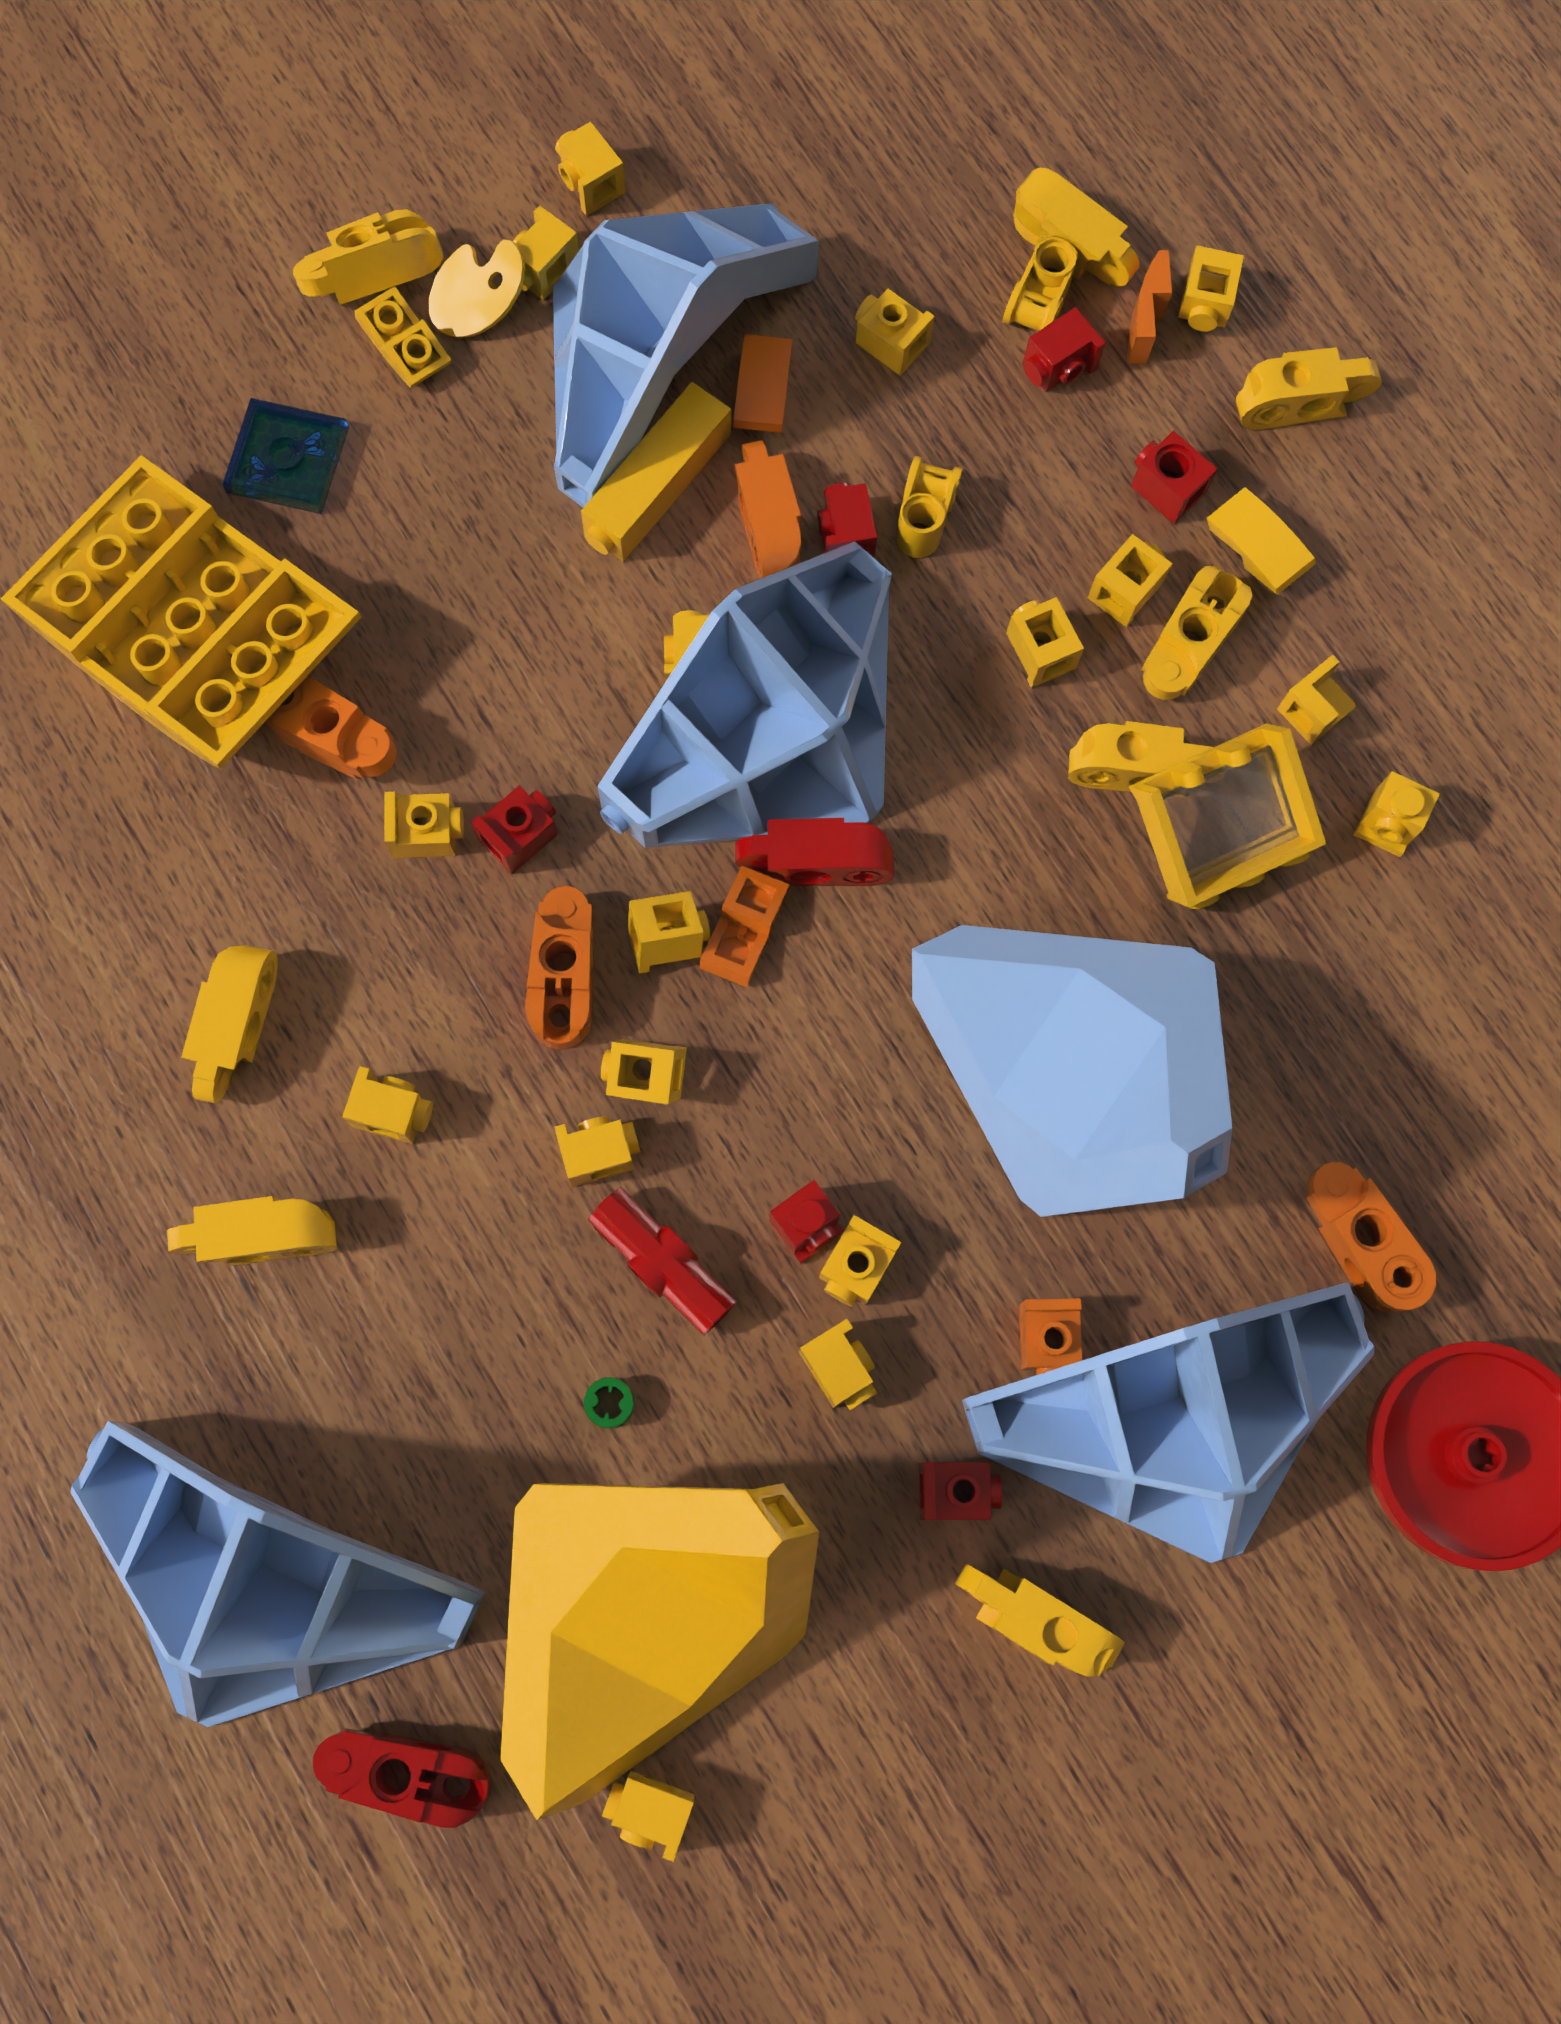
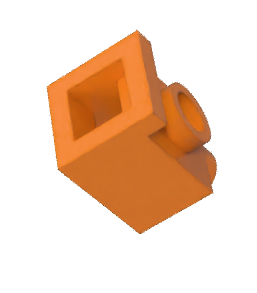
(1035, 1319)

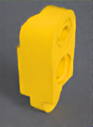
(1056, 208)
(370, 256)
(1304, 388)
(1176, 659)
(1124, 754)
(229, 1017)
(255, 1231)
(1041, 1622)

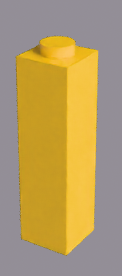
(656, 472)

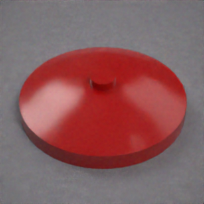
(1471, 1455)

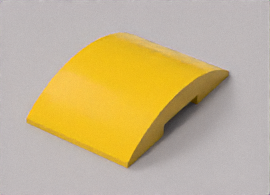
(179, 612)

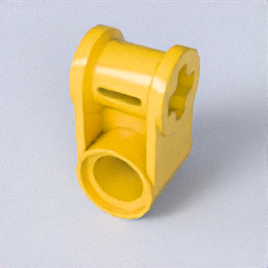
(1041, 293)
(926, 500)

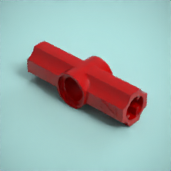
(662, 1261)

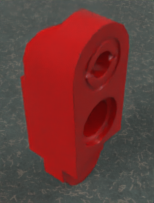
(820, 852)
(354, 1769)

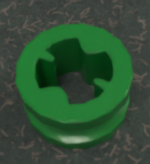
(591, 1402)

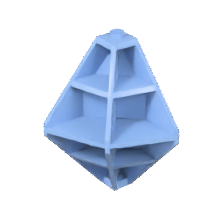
(640, 309)
(765, 712)
(1083, 1061)
(1184, 1425)
(248, 1594)

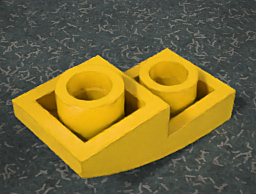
(402, 338)
(1262, 539)

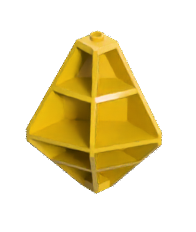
(640, 1621)

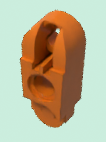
(768, 509)
(333, 731)
(561, 926)
(1340, 1200)

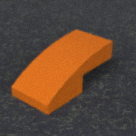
(1149, 308)
(762, 383)
(744, 926)

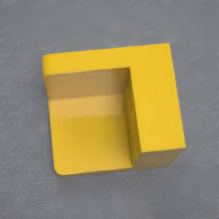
(1316, 702)

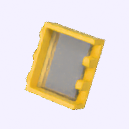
(1229, 815)

